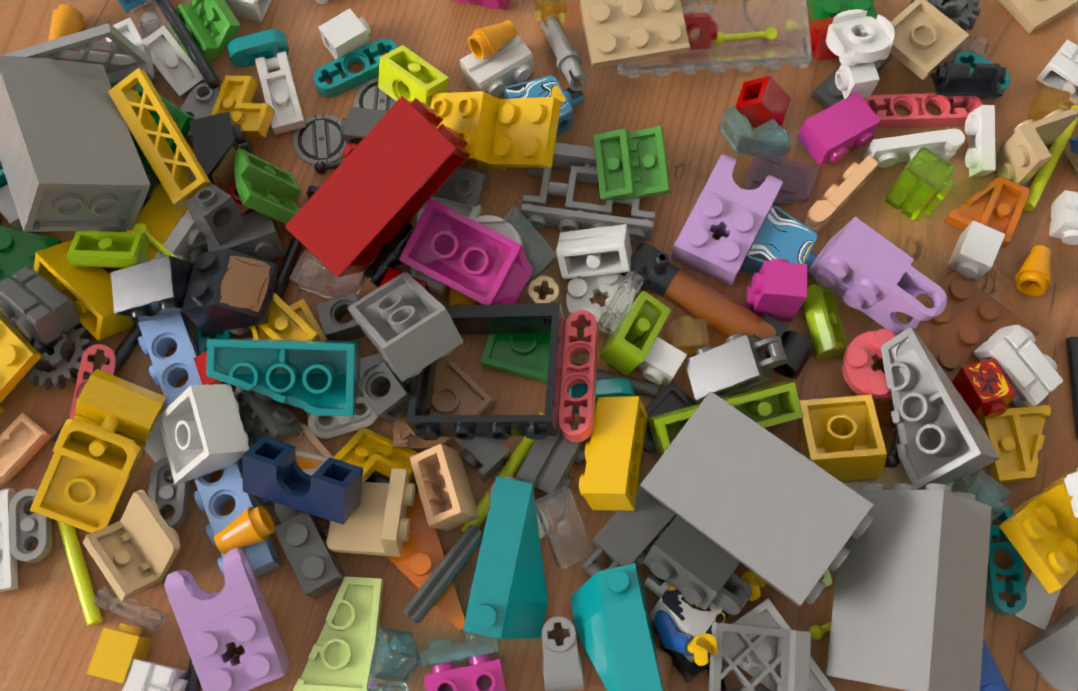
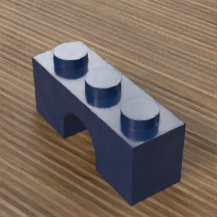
(274, 475)

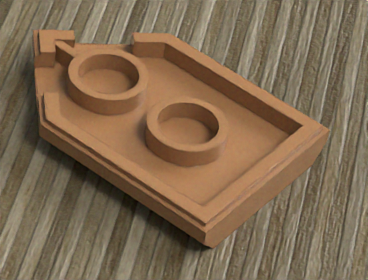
(452, 395)

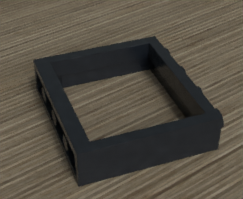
(494, 320)

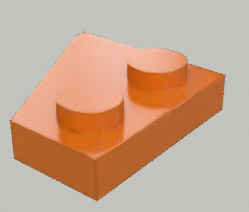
(995, 206)

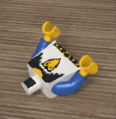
(685, 625)

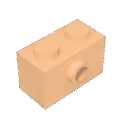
(444, 487)

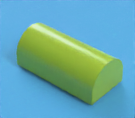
(108, 249)
(824, 322)

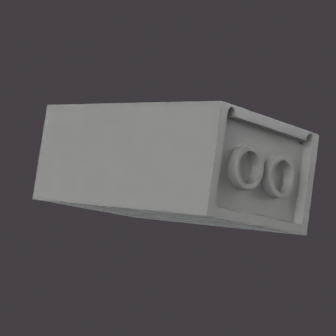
(67, 148)
(758, 499)
(913, 592)

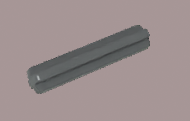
(443, 574)

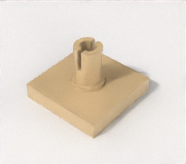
(1037, 13)
(925, 38)

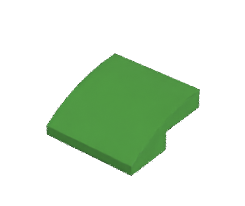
(210, 25)
(632, 164)
(265, 187)

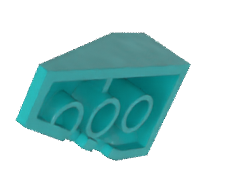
(296, 372)
(509, 577)
(617, 629)

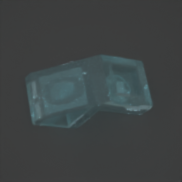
(744, 140)
(392, 660)

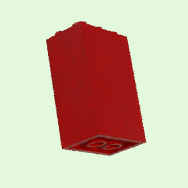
(379, 187)

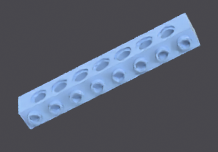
(157, 338)

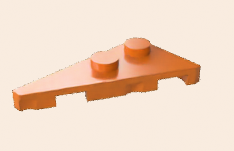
(421, 557)

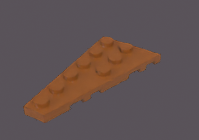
(958, 331)

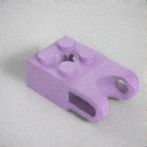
(726, 213)
(876, 277)
(232, 615)

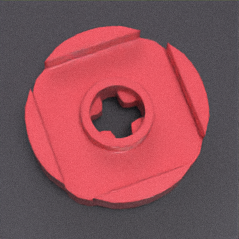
(858, 363)

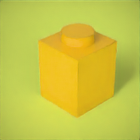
(116, 652)

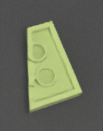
(347, 640)

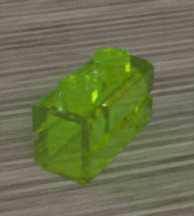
(921, 185)

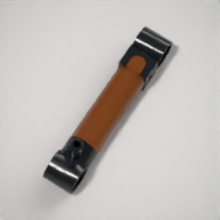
(718, 309)

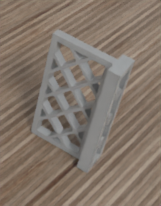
(119, 60)
(791, 658)

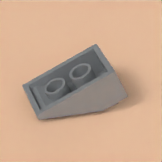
(406, 325)

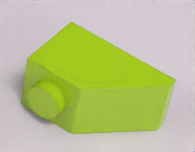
(635, 334)

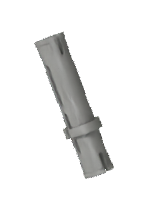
(567, 59)

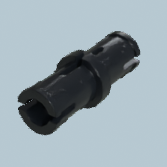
(389, 256)

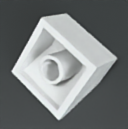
(202, 431)

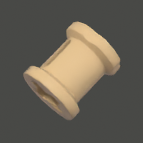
(541, 285)

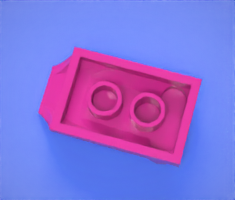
(467, 256)

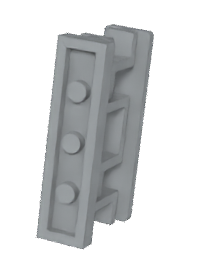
(577, 215)

